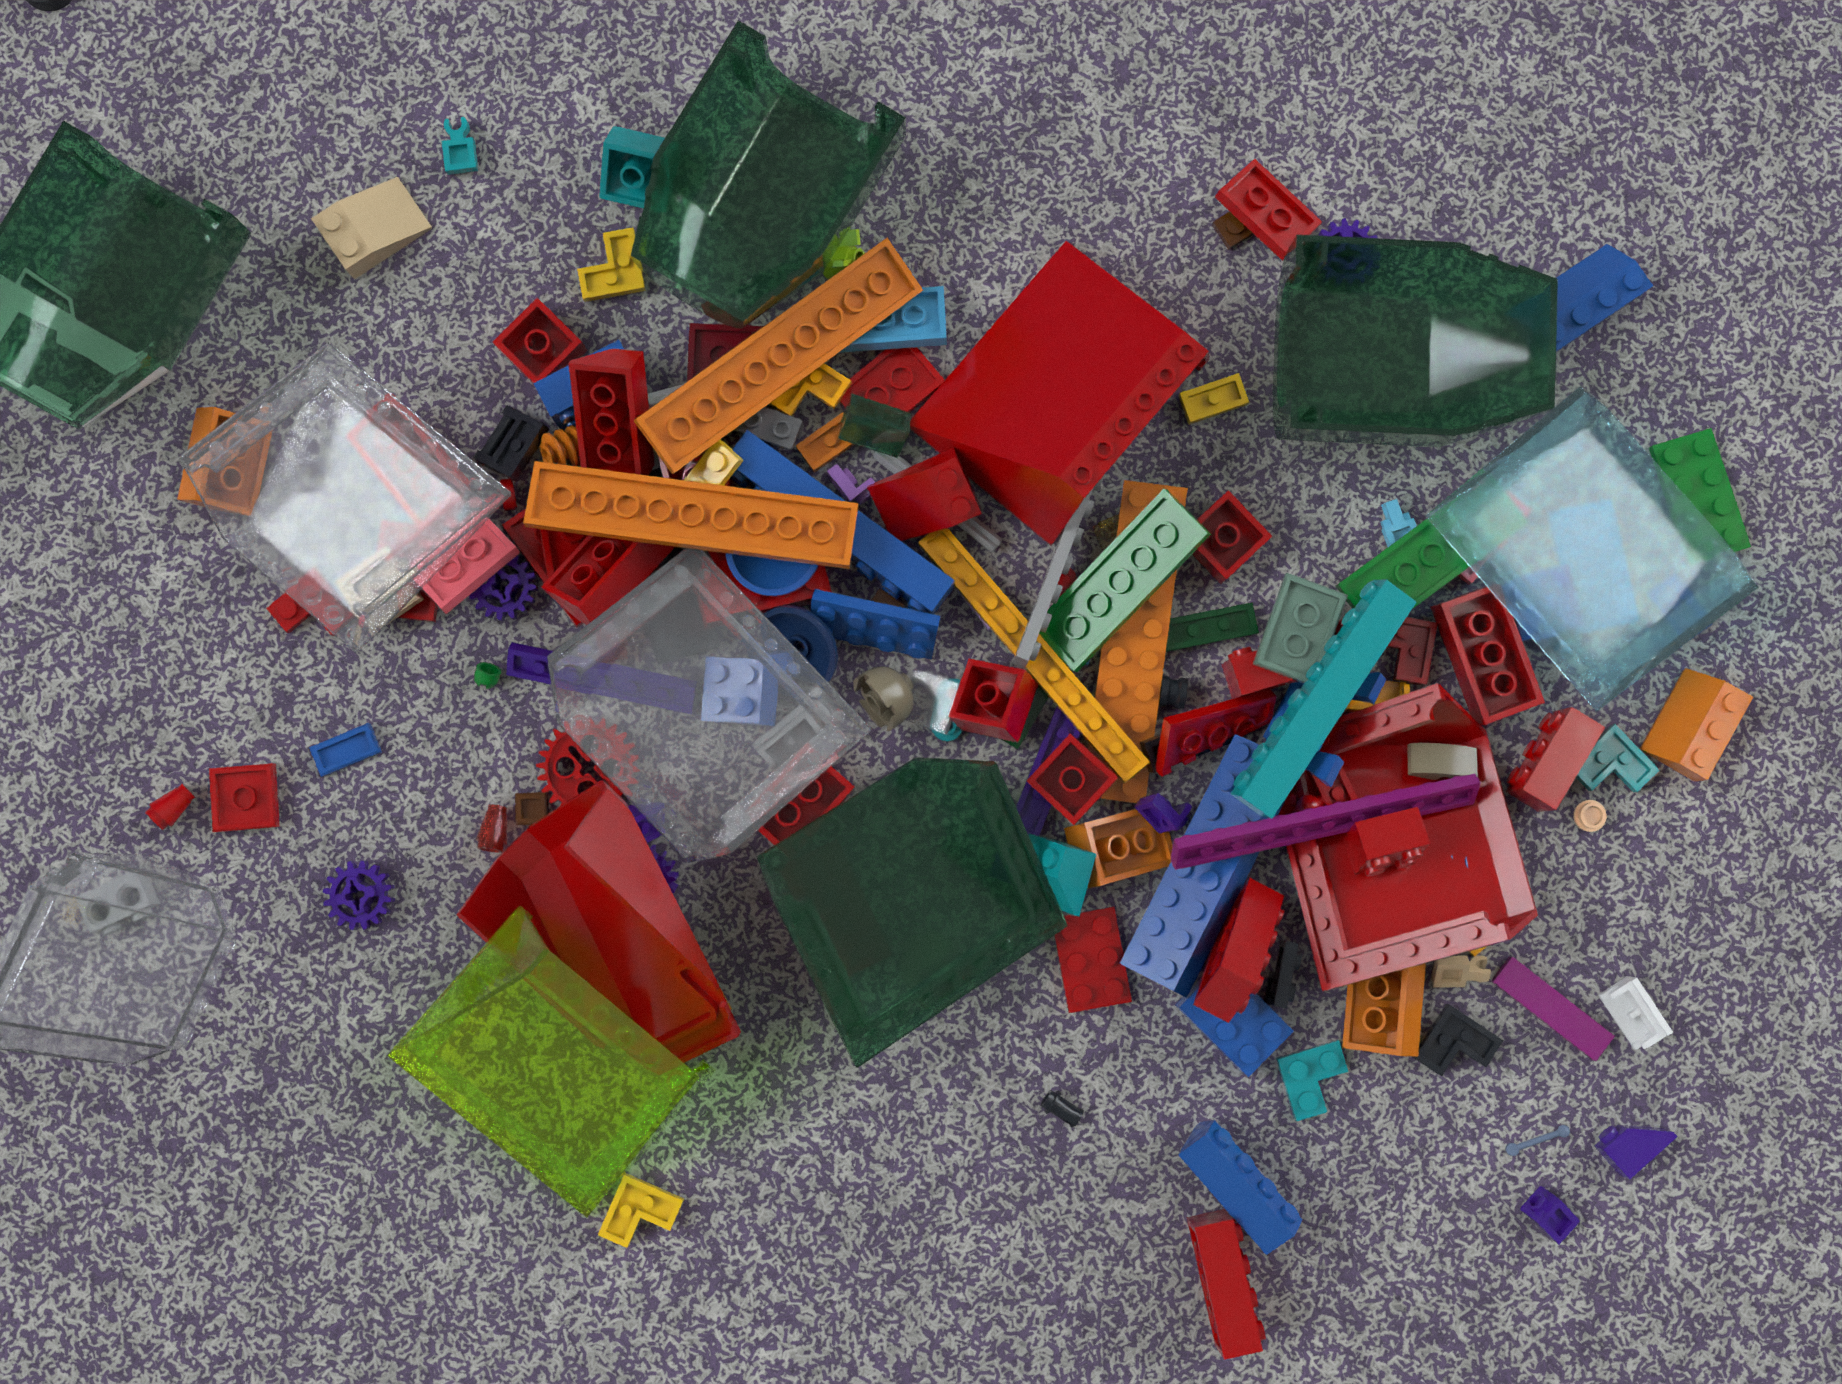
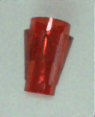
(493, 830)

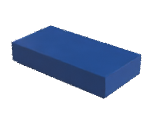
(345, 749)

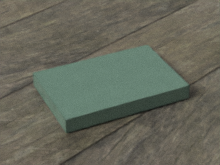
(1299, 627)

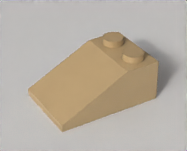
(371, 225)

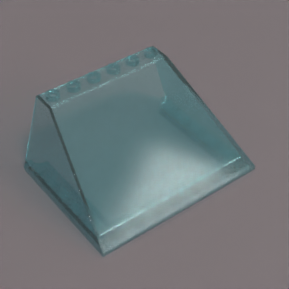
(1592, 548)

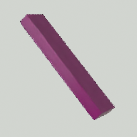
(1552, 1008)

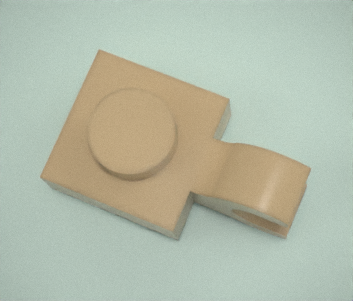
(1457, 970)

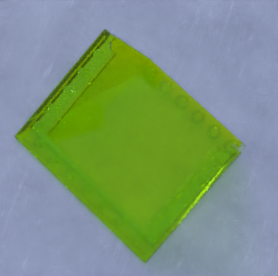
(547, 1066)

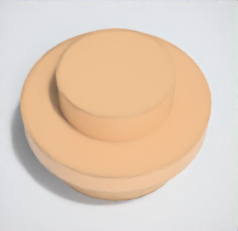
(1590, 815)

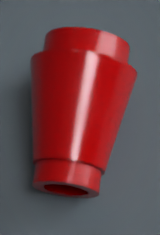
(169, 807)

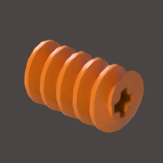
(560, 446)

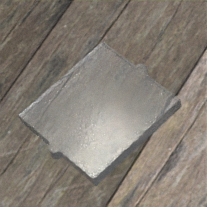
(932, 701)

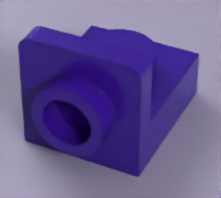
(1162, 814)
(1550, 1214)

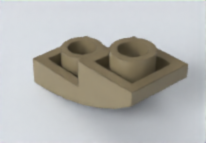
(1441, 760)

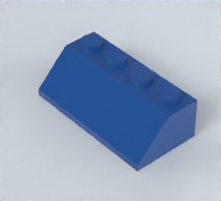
(1596, 291)
(1240, 1186)

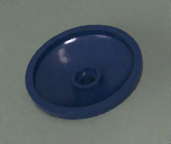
(802, 625)

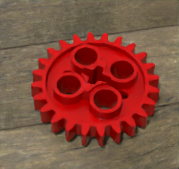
(566, 787)

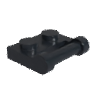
(517, 445)

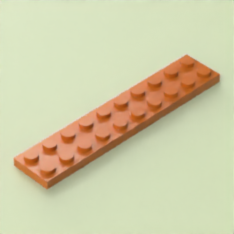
(778, 356)
(691, 515)
(1135, 655)

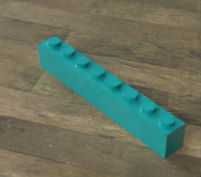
(1322, 697)

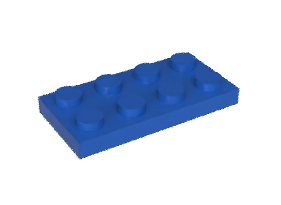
(877, 624)

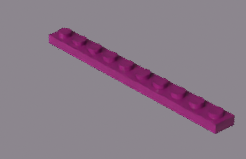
(1320, 821)

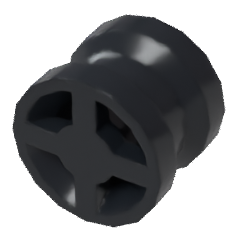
(1173, 692)

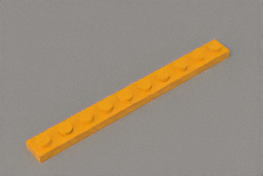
(1048, 667)

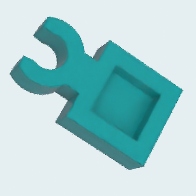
(460, 151)

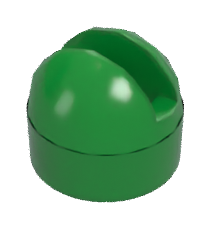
(487, 674)

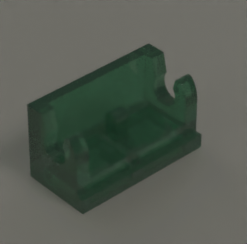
(875, 426)

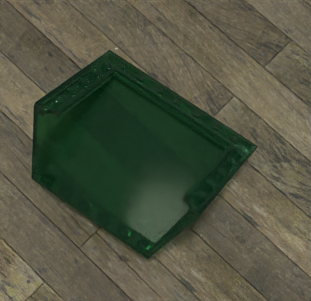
(911, 897)

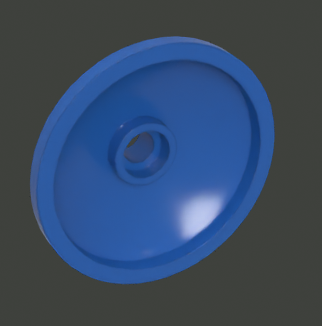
(769, 576)

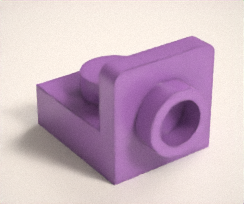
(844, 483)

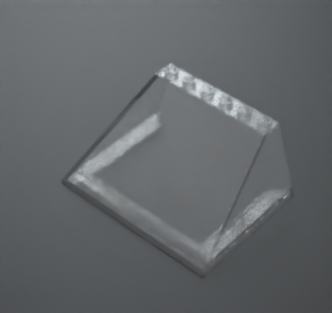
(340, 494)
(699, 707)

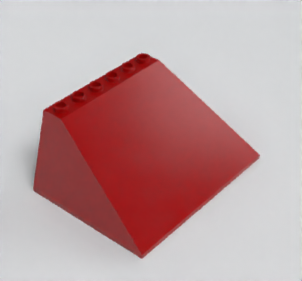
(1058, 390)
(1437, 905)

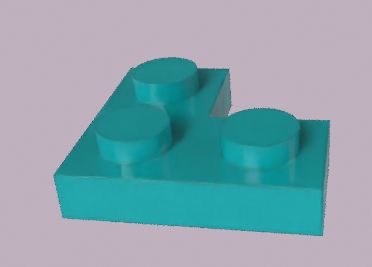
(1617, 754)
(1303, 1071)

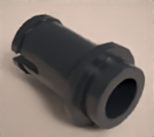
(1061, 1108)

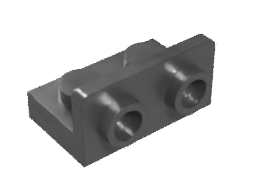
(773, 428)

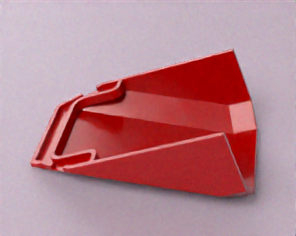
(608, 919)

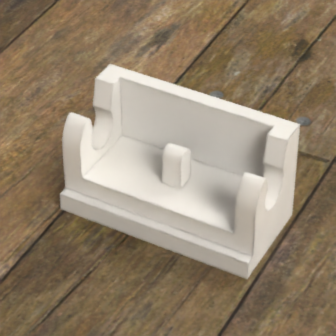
(1635, 1013)

